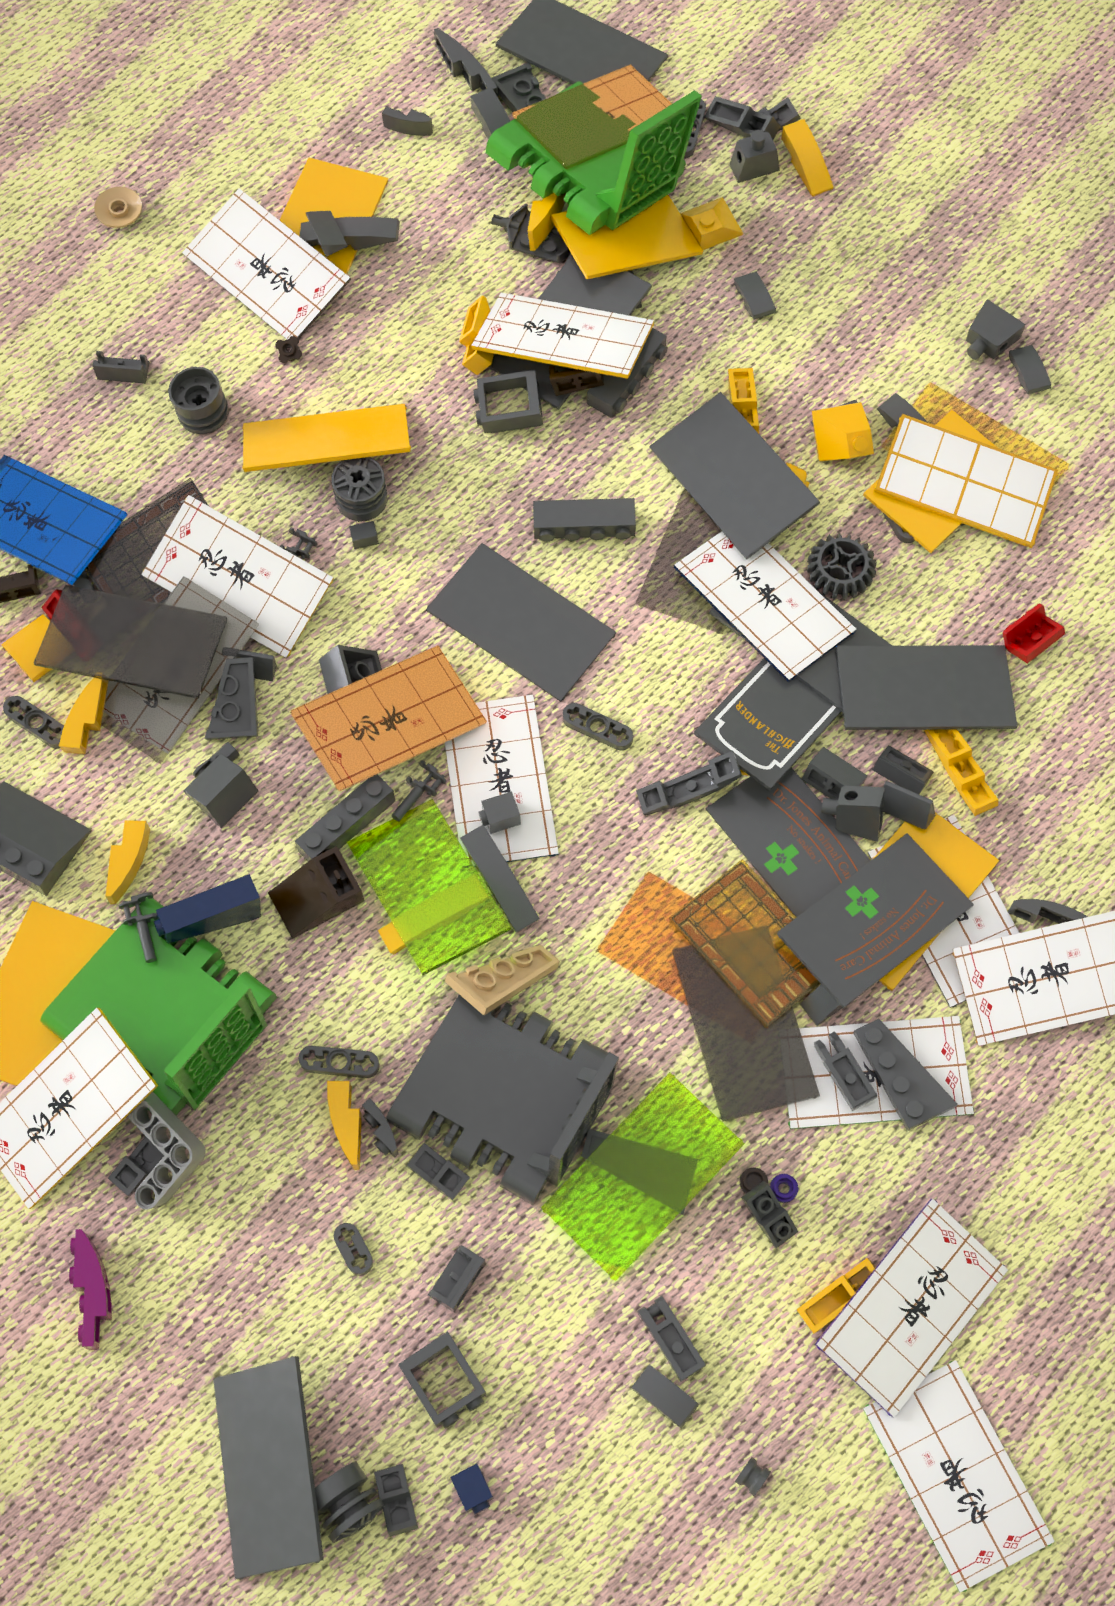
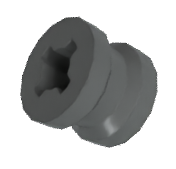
(753, 1476)

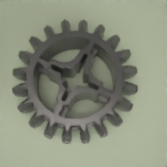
(845, 553)

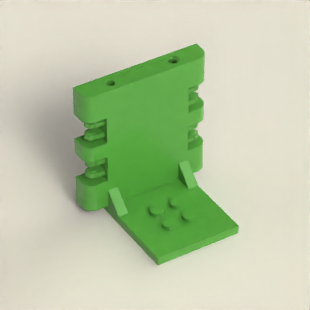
(613, 184)
(167, 1010)

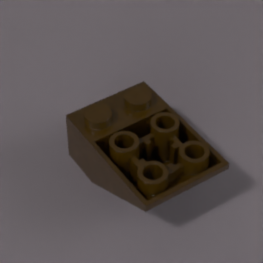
(316, 893)

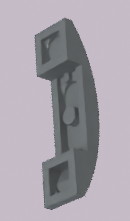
(690, 786)
(1030, 908)

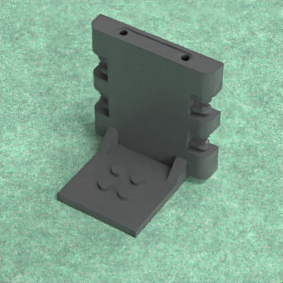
(506, 1094)

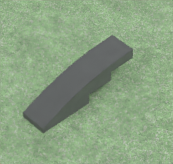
(463, 62)
(359, 231)
(499, 878)

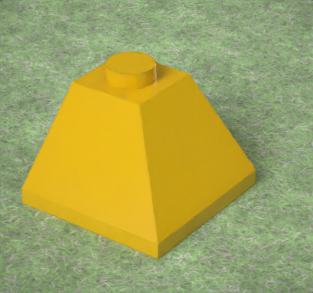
(712, 223)
(842, 432)

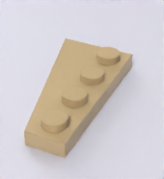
(502, 978)

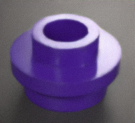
(788, 1180)

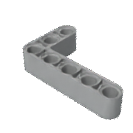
(172, 1149)

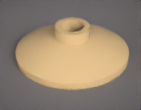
(118, 199)

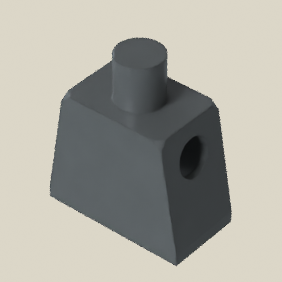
(754, 157)
(993, 331)
(857, 810)

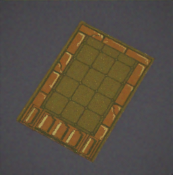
(736, 933)

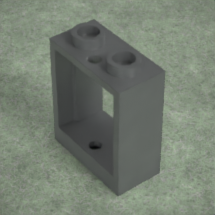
(511, 420)
(426, 1355)

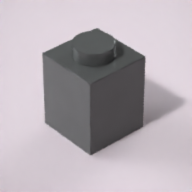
(500, 813)

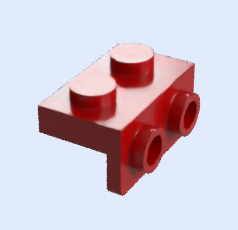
(1032, 634)

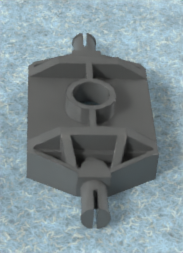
(517, 232)

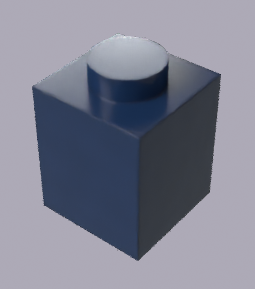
(472, 1489)

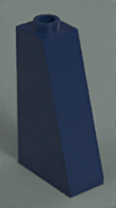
(209, 910)

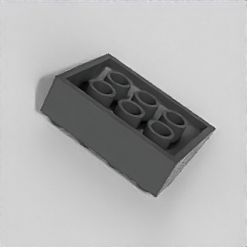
(36, 839)

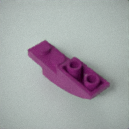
(91, 1277)

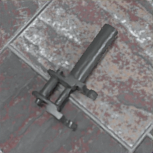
(303, 538)
(419, 788)
(142, 925)

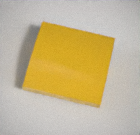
(25, 646)

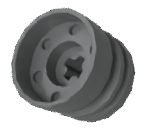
(198, 400)
(359, 488)
(346, 1503)

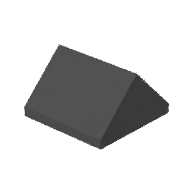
(221, 790)

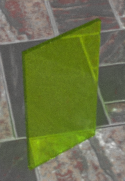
(428, 887)
(642, 1176)

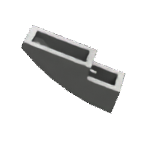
(489, 111)
(740, 118)

